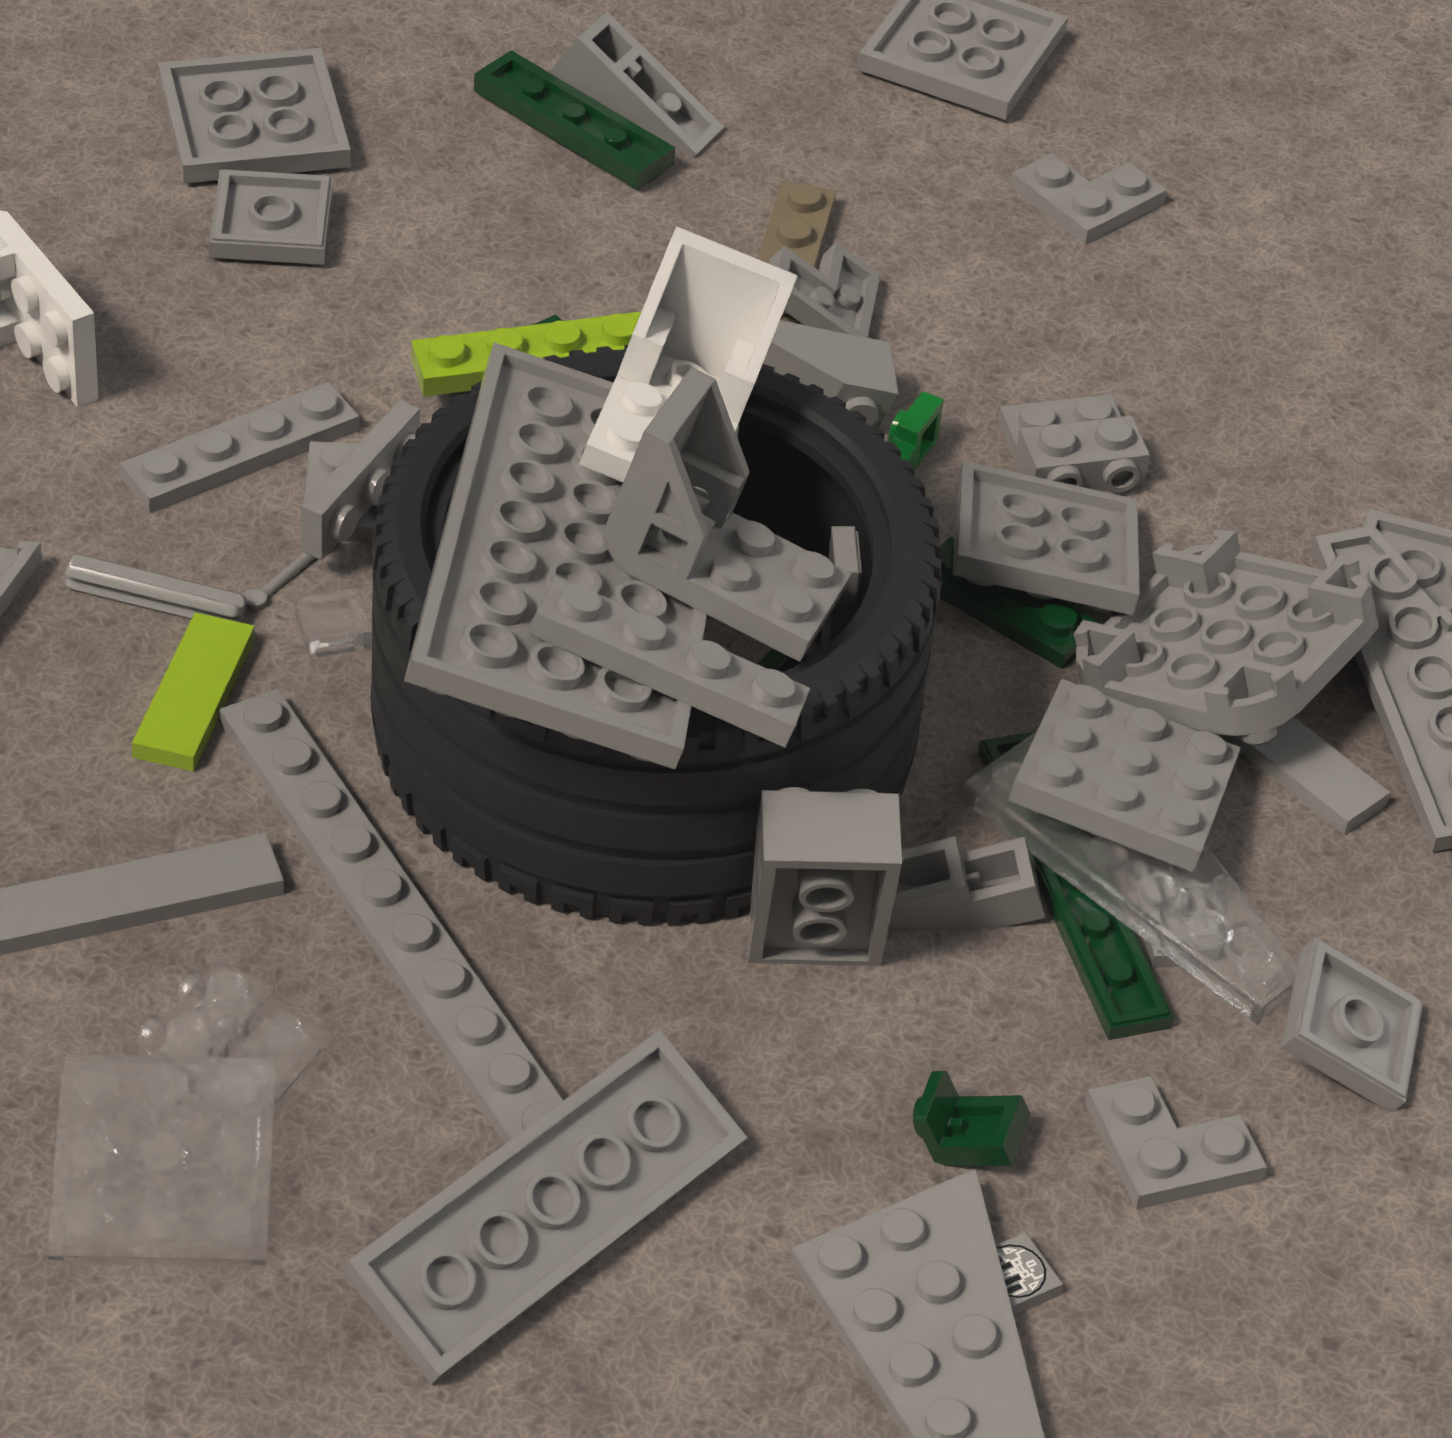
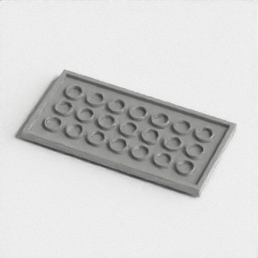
(512, 526)

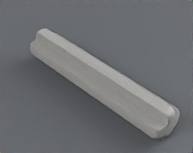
(152, 589)

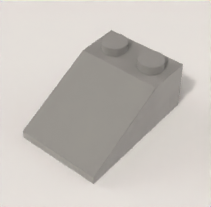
(824, 877)

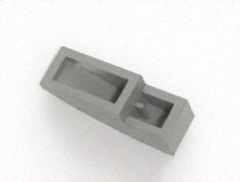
(966, 889)

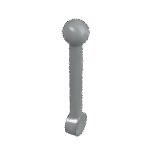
(257, 598)

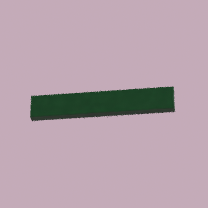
(1099, 944)

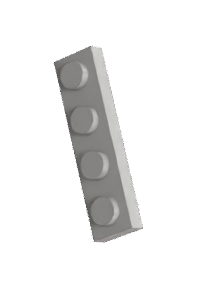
(238, 447)
(669, 660)

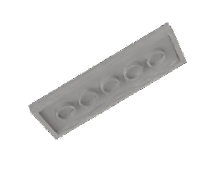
(543, 1206)

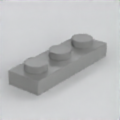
(356, 482)

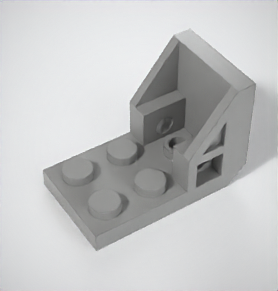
(702, 548)

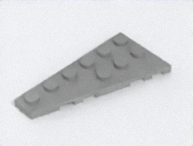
(1406, 672)
(927, 1313)

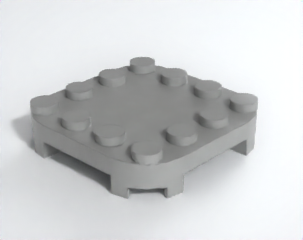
(1229, 638)

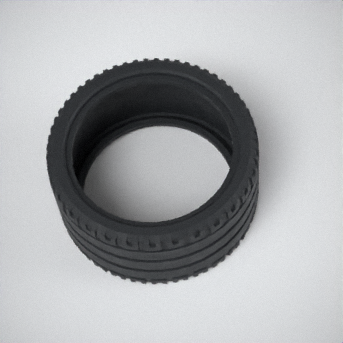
(624, 832)

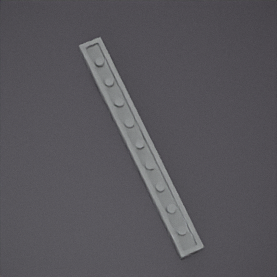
(391, 914)

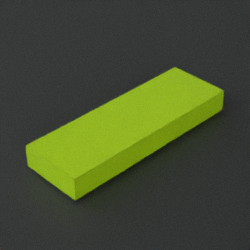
(193, 692)

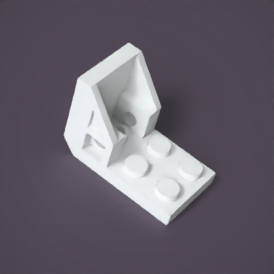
(704, 313)
(46, 316)

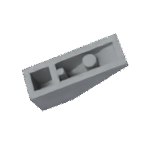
(632, 82)
(840, 363)

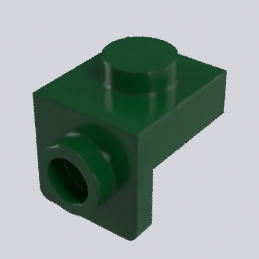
(969, 1127)

